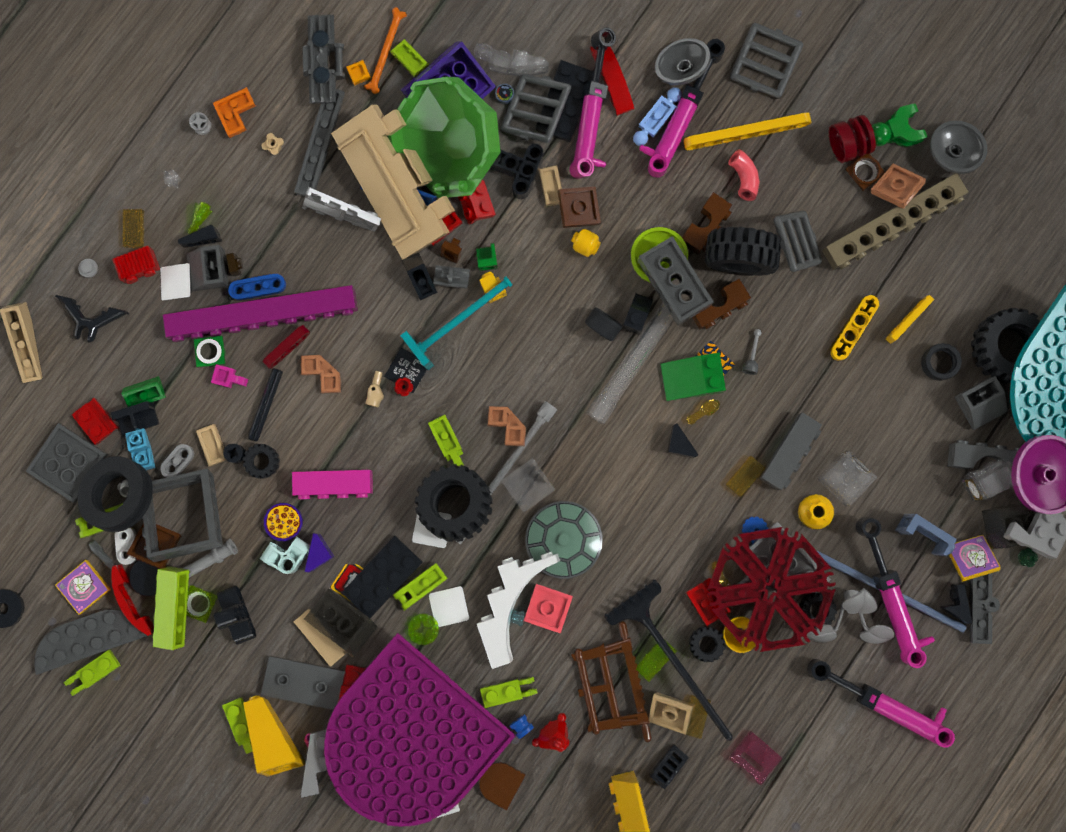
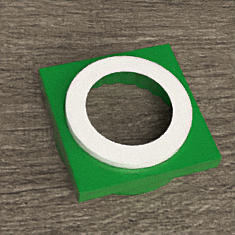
(219, 359)

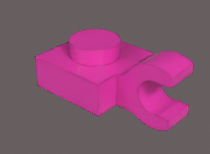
(226, 377)

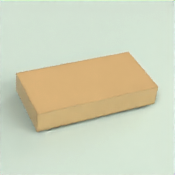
(550, 184)
(211, 444)

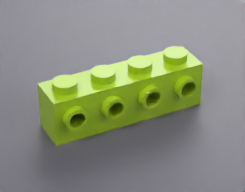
(170, 608)

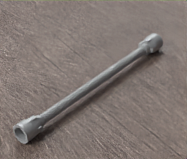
(544, 414)

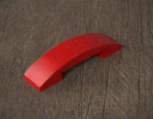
(615, 81)
(119, 579)

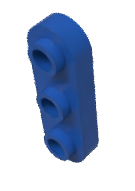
(248, 287)

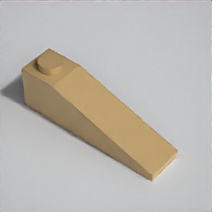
(22, 340)

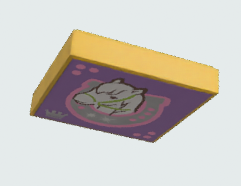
(974, 558)
(83, 587)

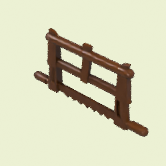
(616, 721)

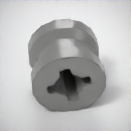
(196, 121)

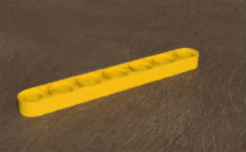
(747, 131)

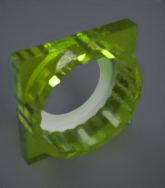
(201, 616)

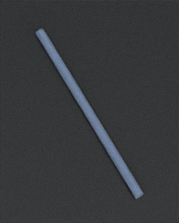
(909, 601)

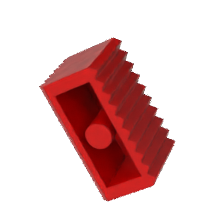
(136, 264)

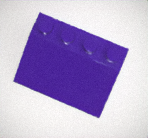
(459, 63)

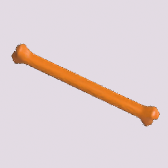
(373, 84)

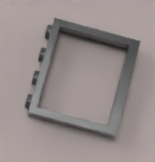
(211, 509)

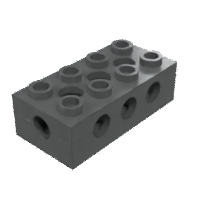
(680, 269)

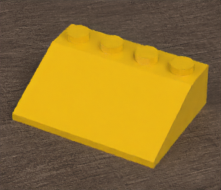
(629, 803)

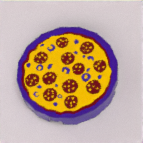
(283, 522)

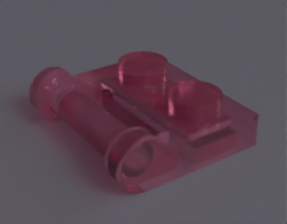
(760, 753)

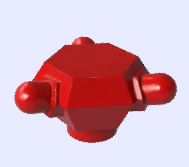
(553, 735)

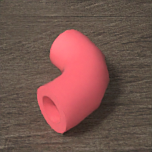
(748, 175)

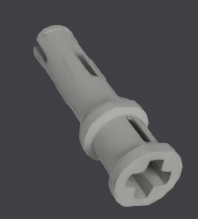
(215, 556)

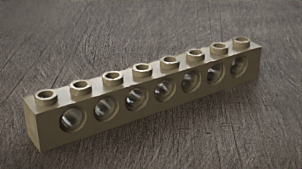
(952, 187)

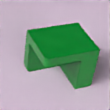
(487, 258)

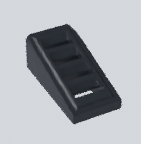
(201, 237)
(658, 768)

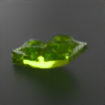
(653, 662)

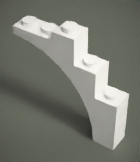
(495, 629)

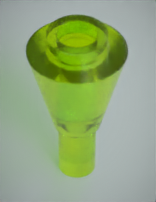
(200, 214)

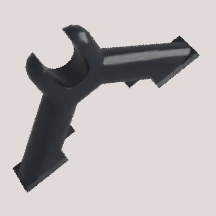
(92, 324)

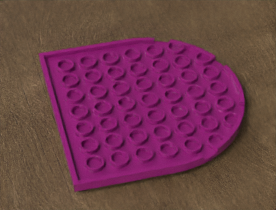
(408, 739)

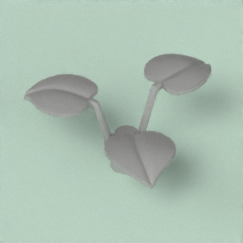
(861, 603)

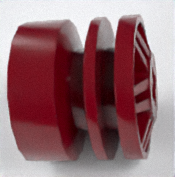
(852, 138)

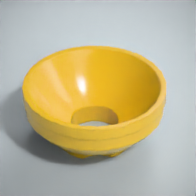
(806, 514)
(730, 640)

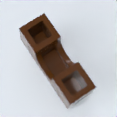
(715, 210)
(734, 297)

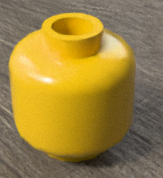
(585, 242)

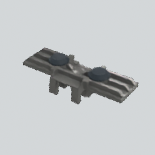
(315, 59)

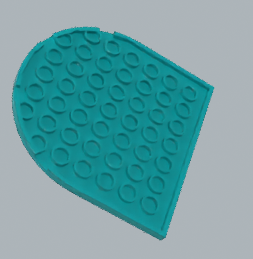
(1040, 377)

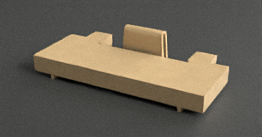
(392, 180)

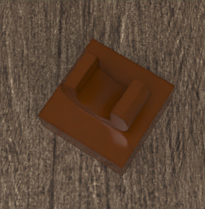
(451, 250)

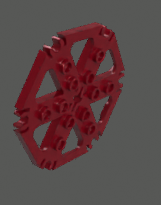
(789, 586)

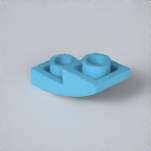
(140, 448)

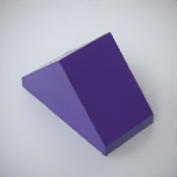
(318, 553)

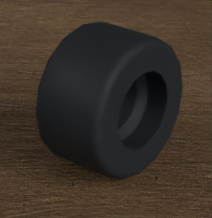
(603, 324)

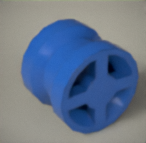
(521, 726)

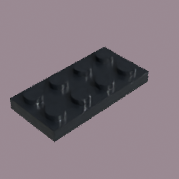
(576, 77)
(382, 577)

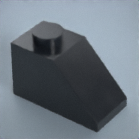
(419, 276)
(637, 314)

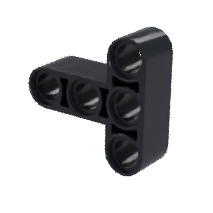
(517, 171)
(234, 615)

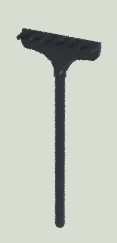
(638, 609)

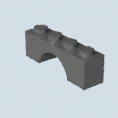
(965, 456)

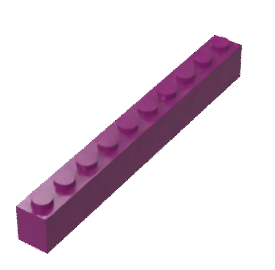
(260, 313)

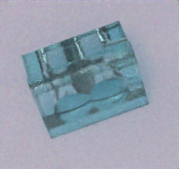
(518, 617)

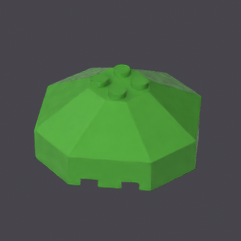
(451, 134)

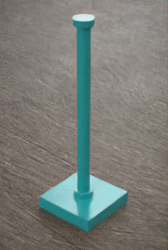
(420, 348)

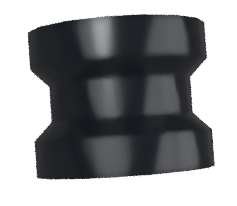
(238, 454)

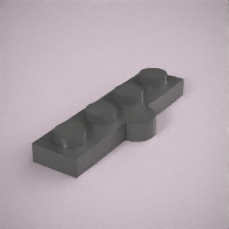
(980, 609)

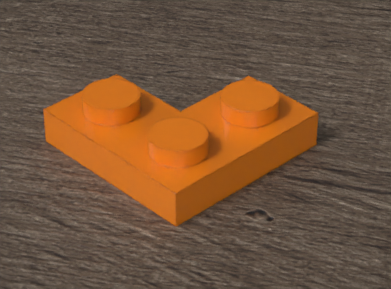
(230, 108)

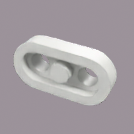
(123, 545)

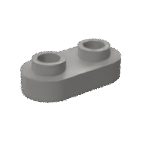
(177, 460)

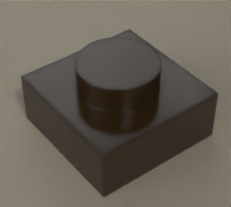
(234, 264)

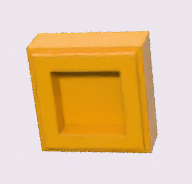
(358, 72)

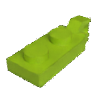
(446, 439)
(237, 720)

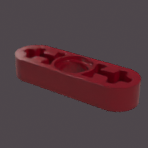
(286, 347)

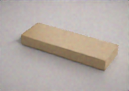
(326, 648)

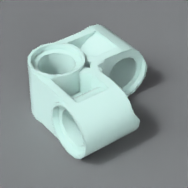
(276, 556)

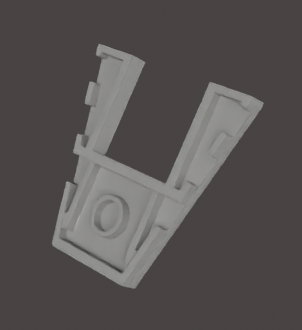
(340, 210)

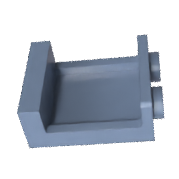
(912, 522)

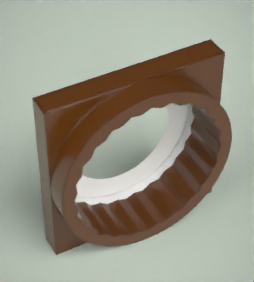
(873, 163)

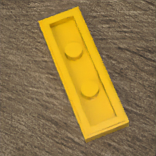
(909, 319)

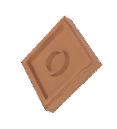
(898, 186)

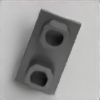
(451, 277)

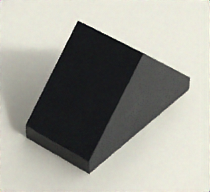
(680, 444)

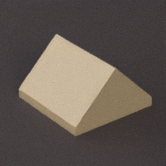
(670, 712)

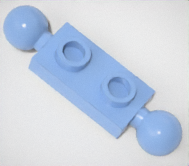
(657, 116)

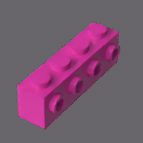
(332, 483)

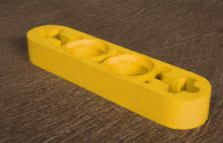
(855, 328)

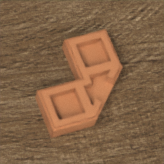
(329, 376)
(504, 417)

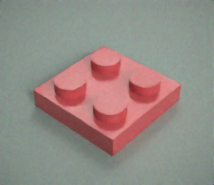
(548, 608)

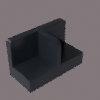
(136, 417)

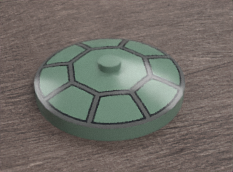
(566, 531)

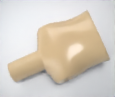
(374, 393)

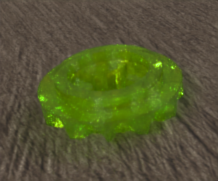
(428, 621)

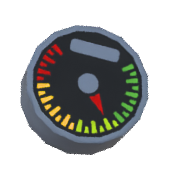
(504, 93)

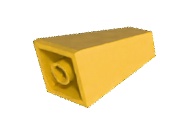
(270, 742)

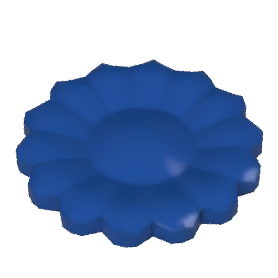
(754, 524)

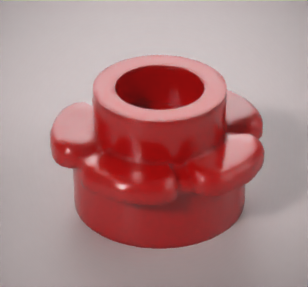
(398, 386)

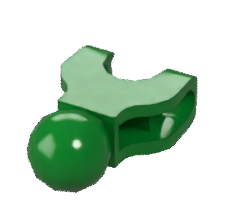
(898, 129)

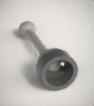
(751, 366)

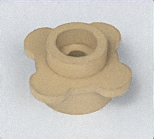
(278, 142)

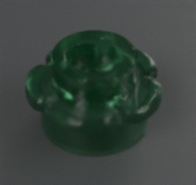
(1022, 557)

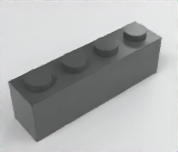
(790, 451)

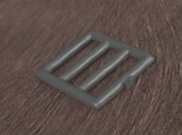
(783, 77)
(551, 121)
(785, 245)

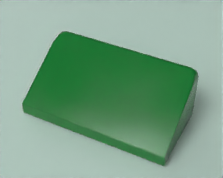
(148, 390)

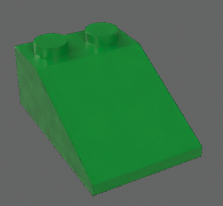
(693, 377)

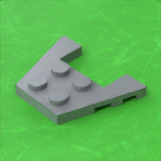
(1043, 536)
(314, 763)

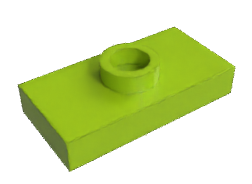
(409, 58)

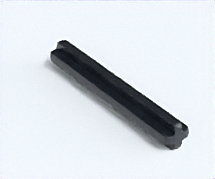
(265, 404)

